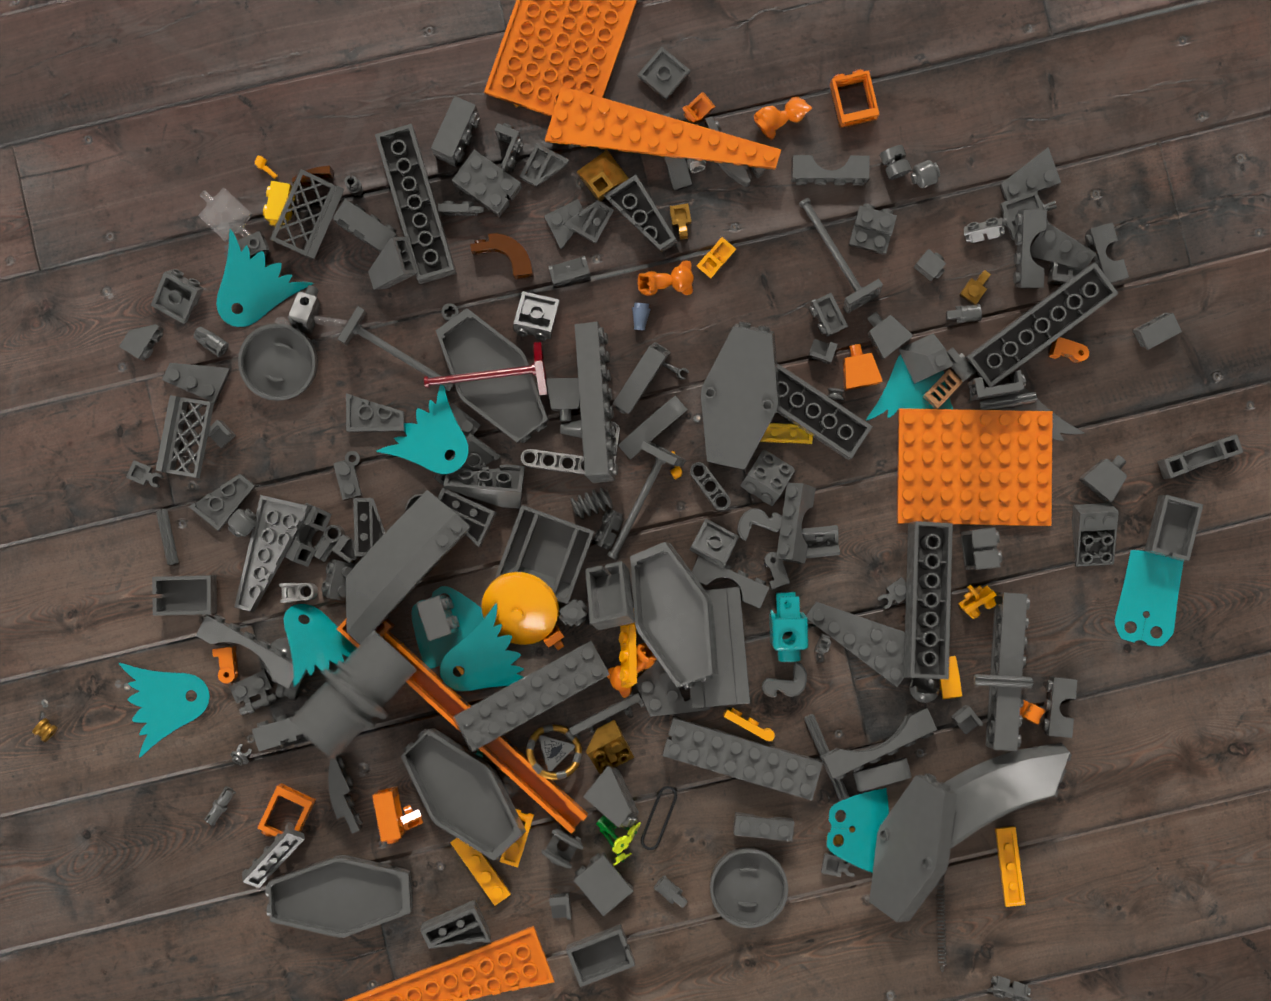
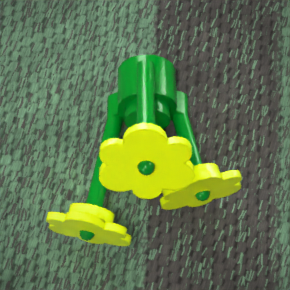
(607, 827)

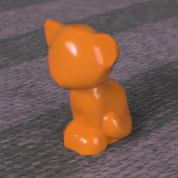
(771, 118)
(680, 279)
(645, 660)

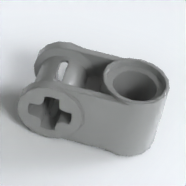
(295, 592)

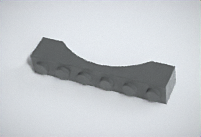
(218, 632)
(914, 726)

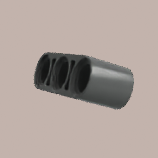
(708, 477)
(882, 774)

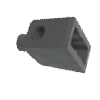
(304, 310)
(887, 334)
(564, 396)
(1105, 478)

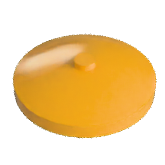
(524, 607)

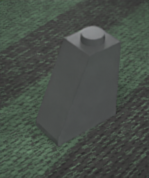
(392, 264)

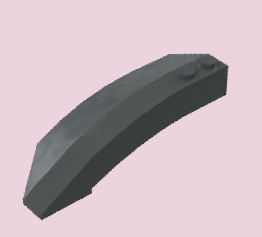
(399, 563)
(1005, 785)

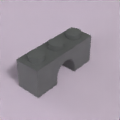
(1098, 239)
(301, 547)
(1058, 690)
(760, 827)

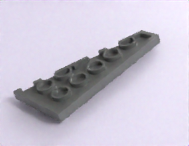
(270, 540)
(870, 641)

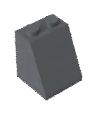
(613, 798)

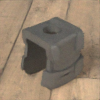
(558, 856)

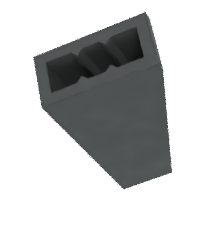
(641, 378)

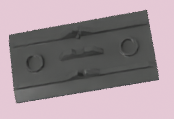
(731, 682)

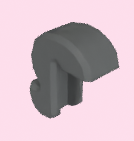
(758, 518)
(787, 687)

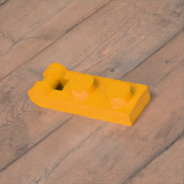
(750, 724)
(513, 854)

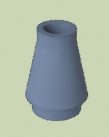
(640, 315)

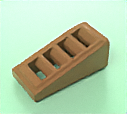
(932, 400)

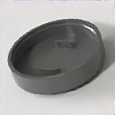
(278, 362)
(748, 887)

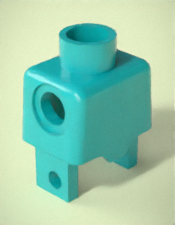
(788, 619)

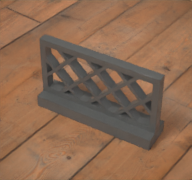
(322, 222)
(174, 434)

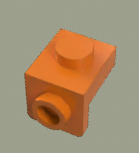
(698, 108)

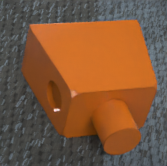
(860, 369)

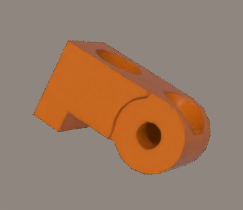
(1074, 351)
(227, 663)
(1031, 712)

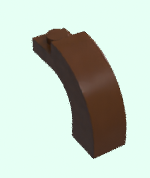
(509, 247)

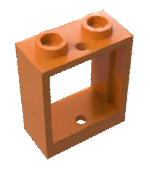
(860, 116)
(292, 795)
(388, 814)

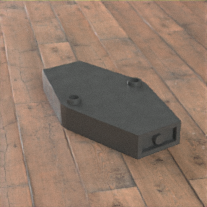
(740, 395)
(507, 401)
(674, 615)
(463, 793)
(913, 847)
(340, 896)

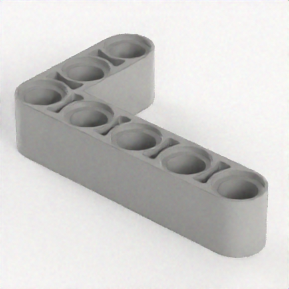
(560, 457)

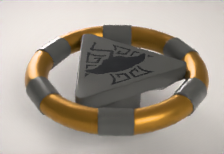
(554, 751)

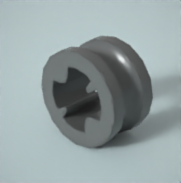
(446, 308)
(836, 394)

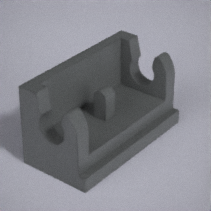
(569, 271)
(1060, 273)
(1157, 330)

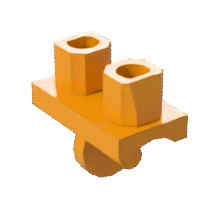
(976, 598)

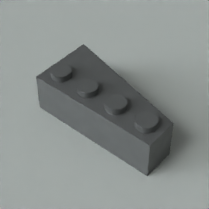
(637, 206)
(276, 733)

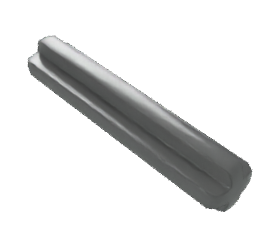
(1008, 401)
(167, 537)
(1003, 681)

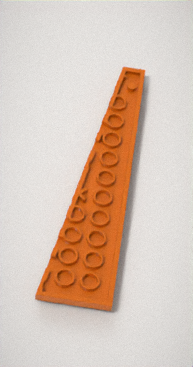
(608, 124)
(487, 970)

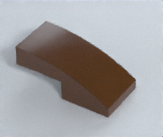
(321, 172)

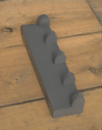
(606, 713)
(273, 856)

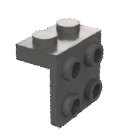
(508, 135)
(768, 477)

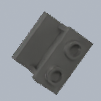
(978, 392)
(602, 883)

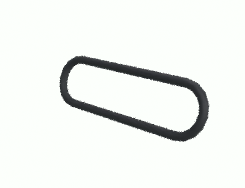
(666, 821)

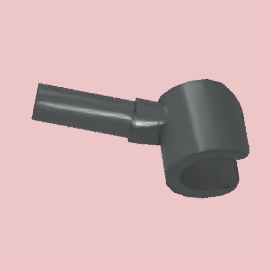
(676, 370)

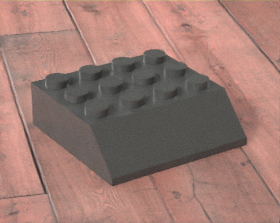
(547, 550)

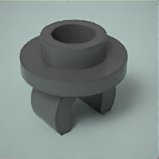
(240, 758)

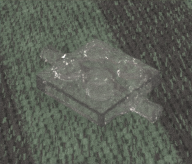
(225, 213)

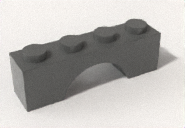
(805, 170)
(1027, 272)
(1200, 456)
(791, 544)
(751, 591)

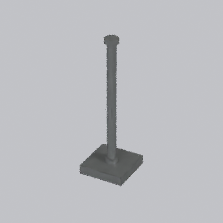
(862, 294)
(354, 327)
(662, 456)

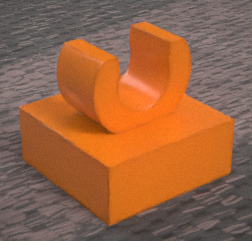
(555, 638)
(411, 818)

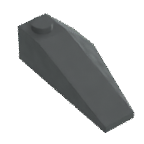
(495, 486)

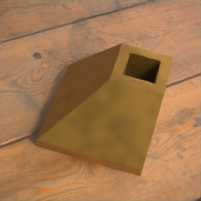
(602, 175)
(608, 747)

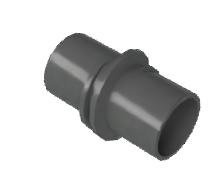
(353, 695)

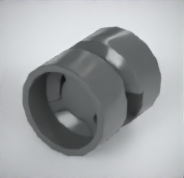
(895, 161)

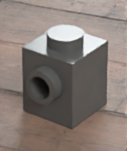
(930, 265)

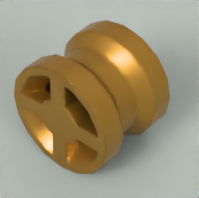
(44, 730)

